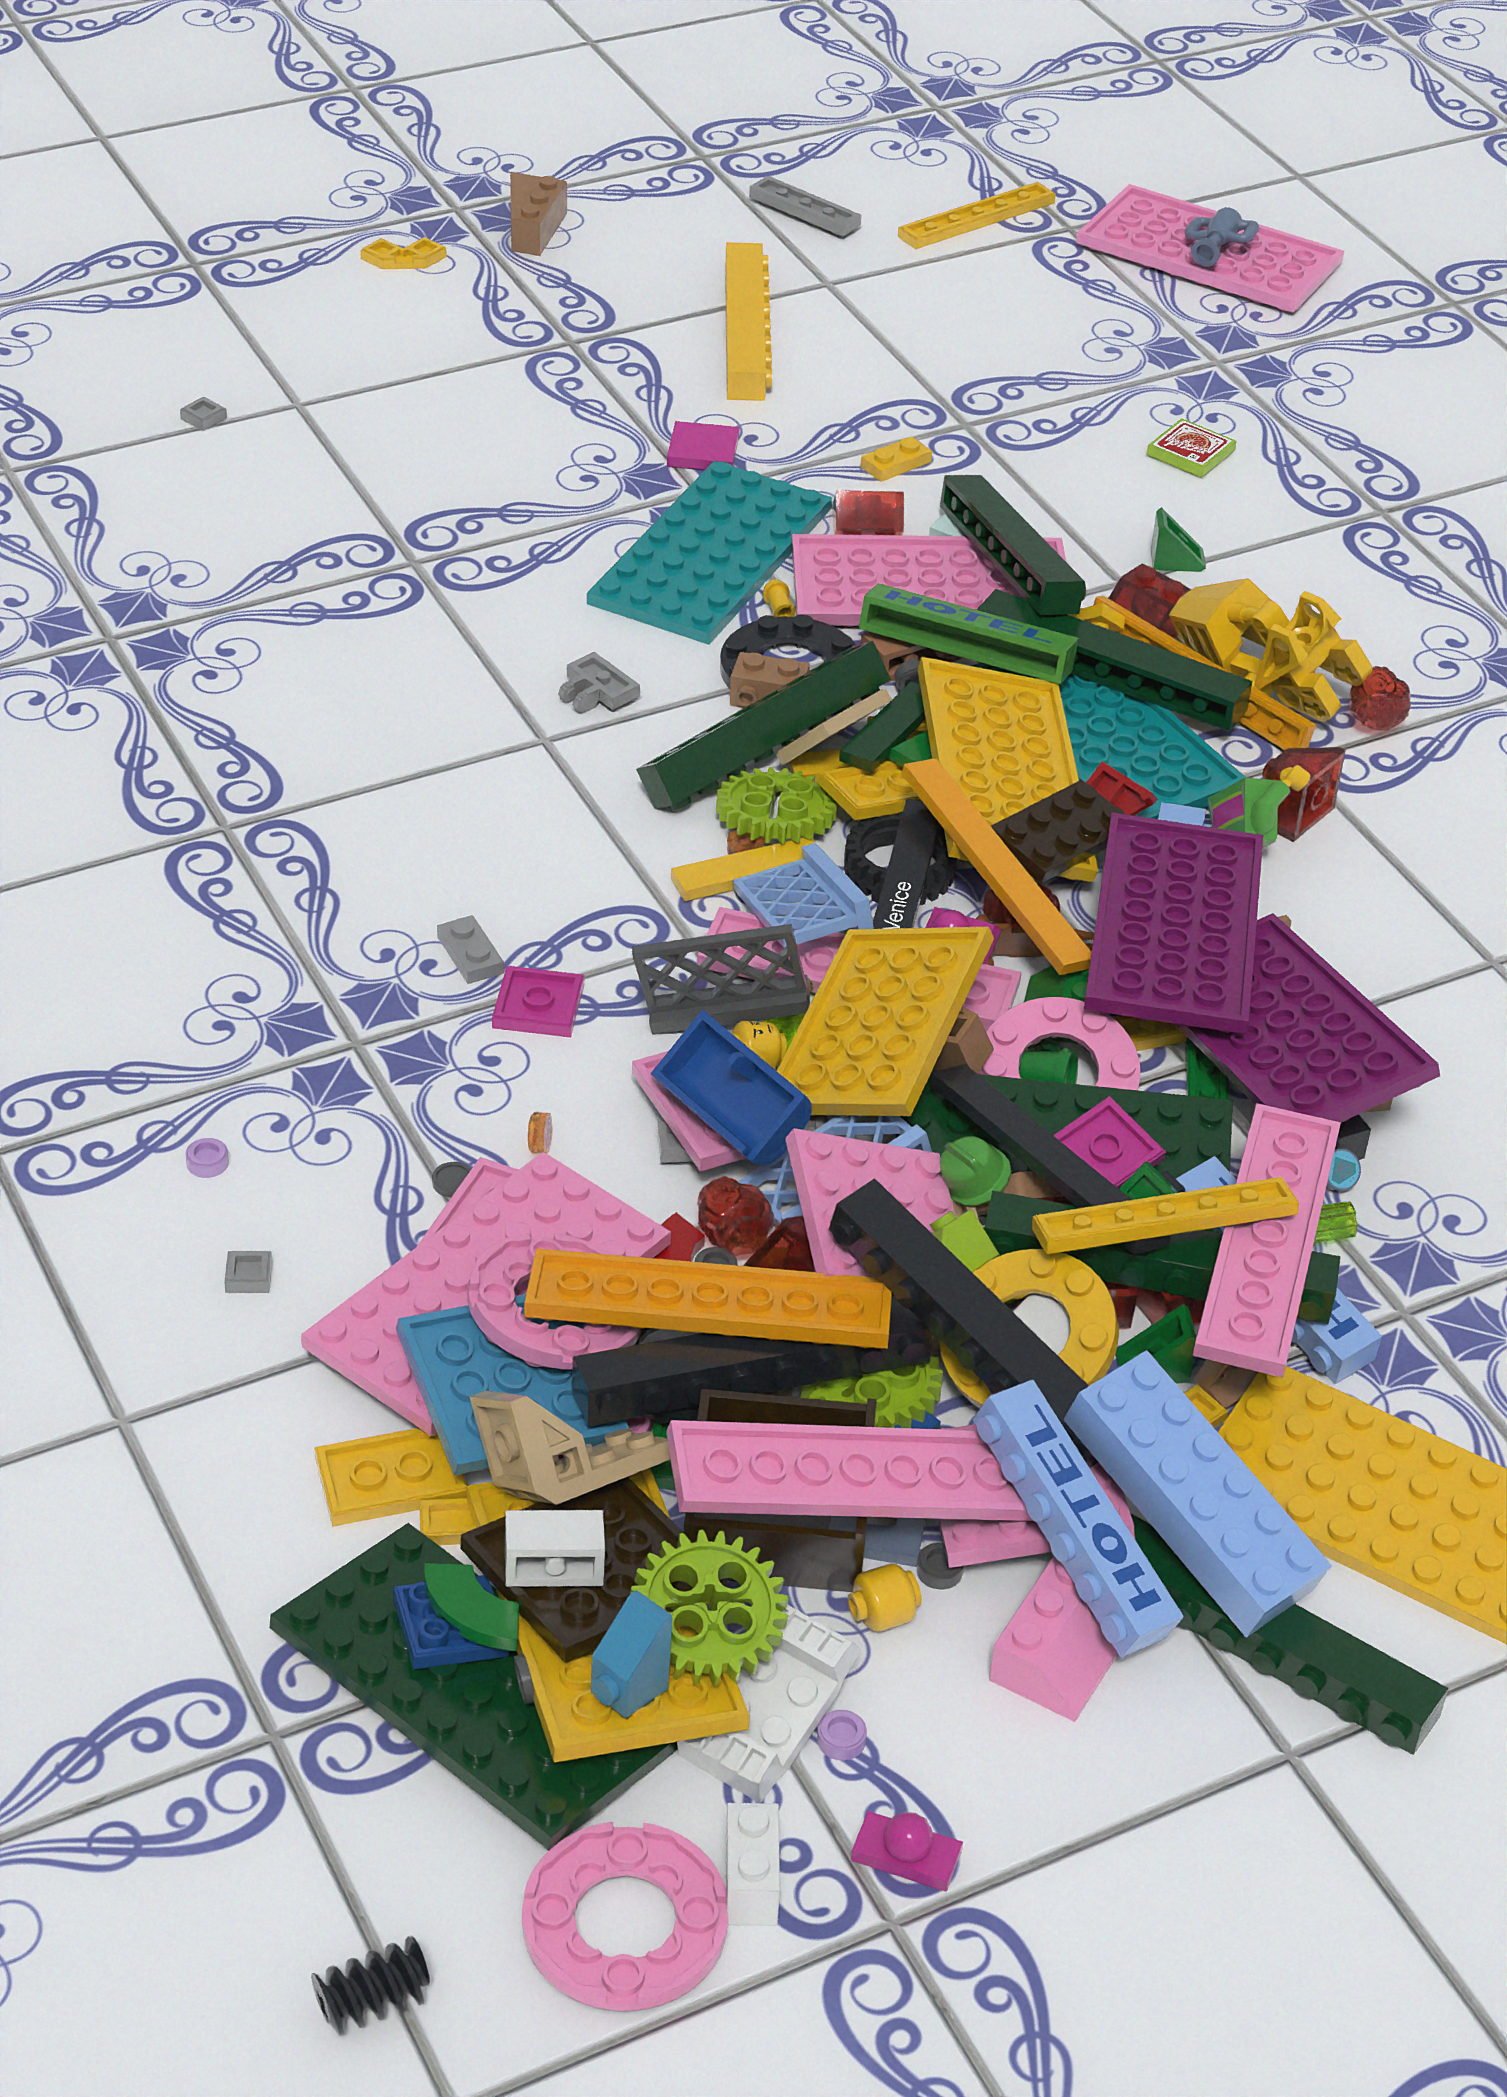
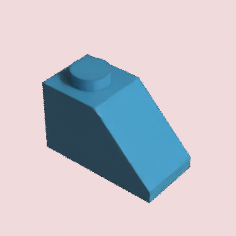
(633, 1656)

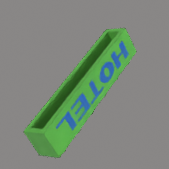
(968, 633)

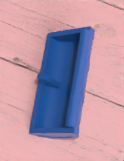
(733, 1090)

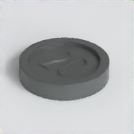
(449, 1177)
(524, 1678)

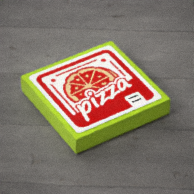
(1191, 448)

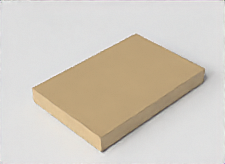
(833, 726)

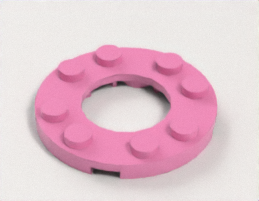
(1066, 1018)
(497, 1315)
(625, 1980)

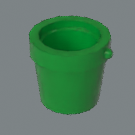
(1050, 1066)

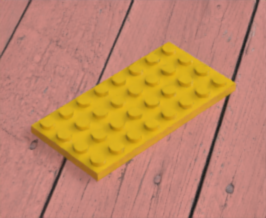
(999, 741)
(1380, 1494)
(572, 1715)

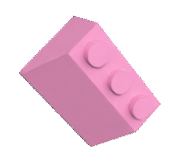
(1053, 1647)

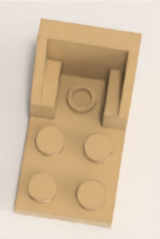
(525, 1445)

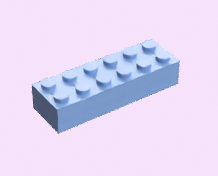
(1196, 1493)

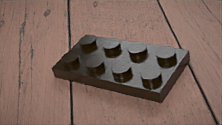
(1058, 830)

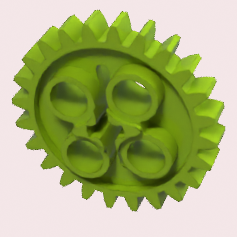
(750, 805)
(899, 1392)
(702, 1566)

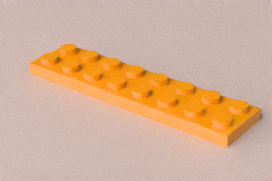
(708, 1298)

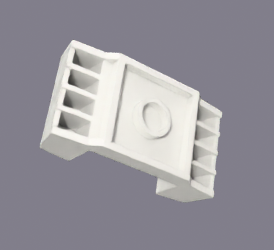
(784, 1707)

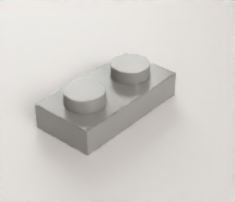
(470, 949)

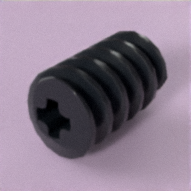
(372, 1985)

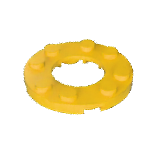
(1070, 1282)

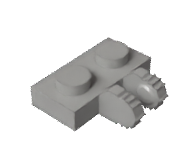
(595, 680)

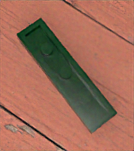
(885, 730)

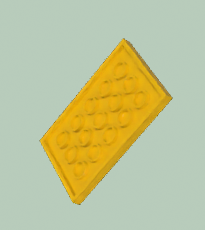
(883, 1018)

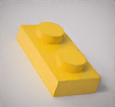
(896, 459)

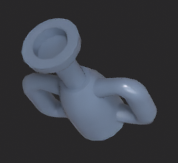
(1220, 231)

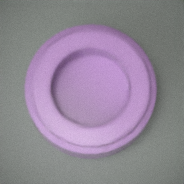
(207, 1157)
(841, 1735)

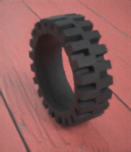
(882, 832)

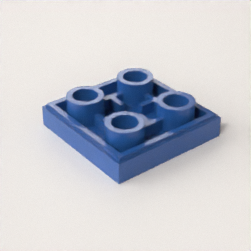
(433, 1639)

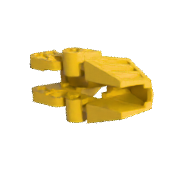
(1219, 614)

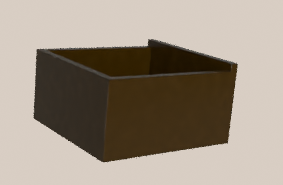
(799, 1545)

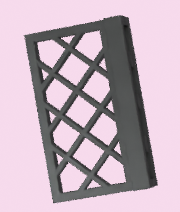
(727, 1001)

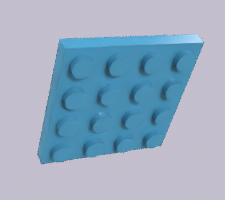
(458, 1361)

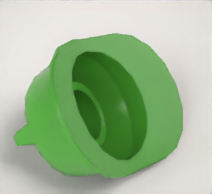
(973, 1170)

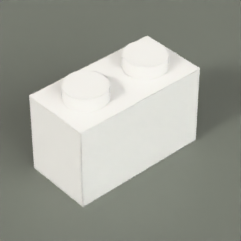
(554, 1548)
(752, 1864)

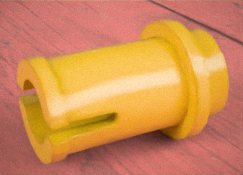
(777, 595)

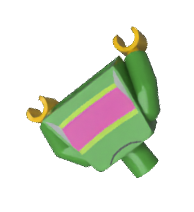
(1254, 803)

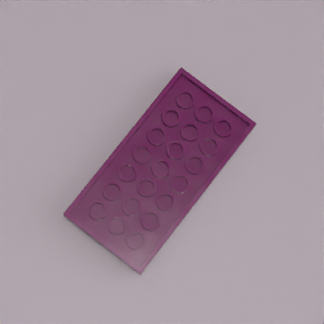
(1176, 924)
(1312, 1037)

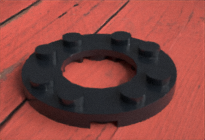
(770, 630)

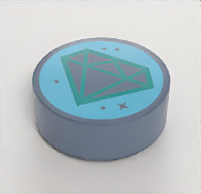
(1344, 1170)

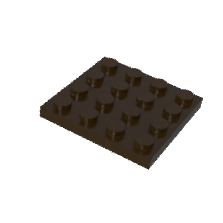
(579, 1616)

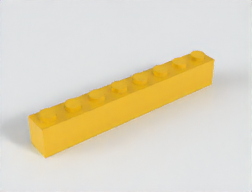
(747, 322)

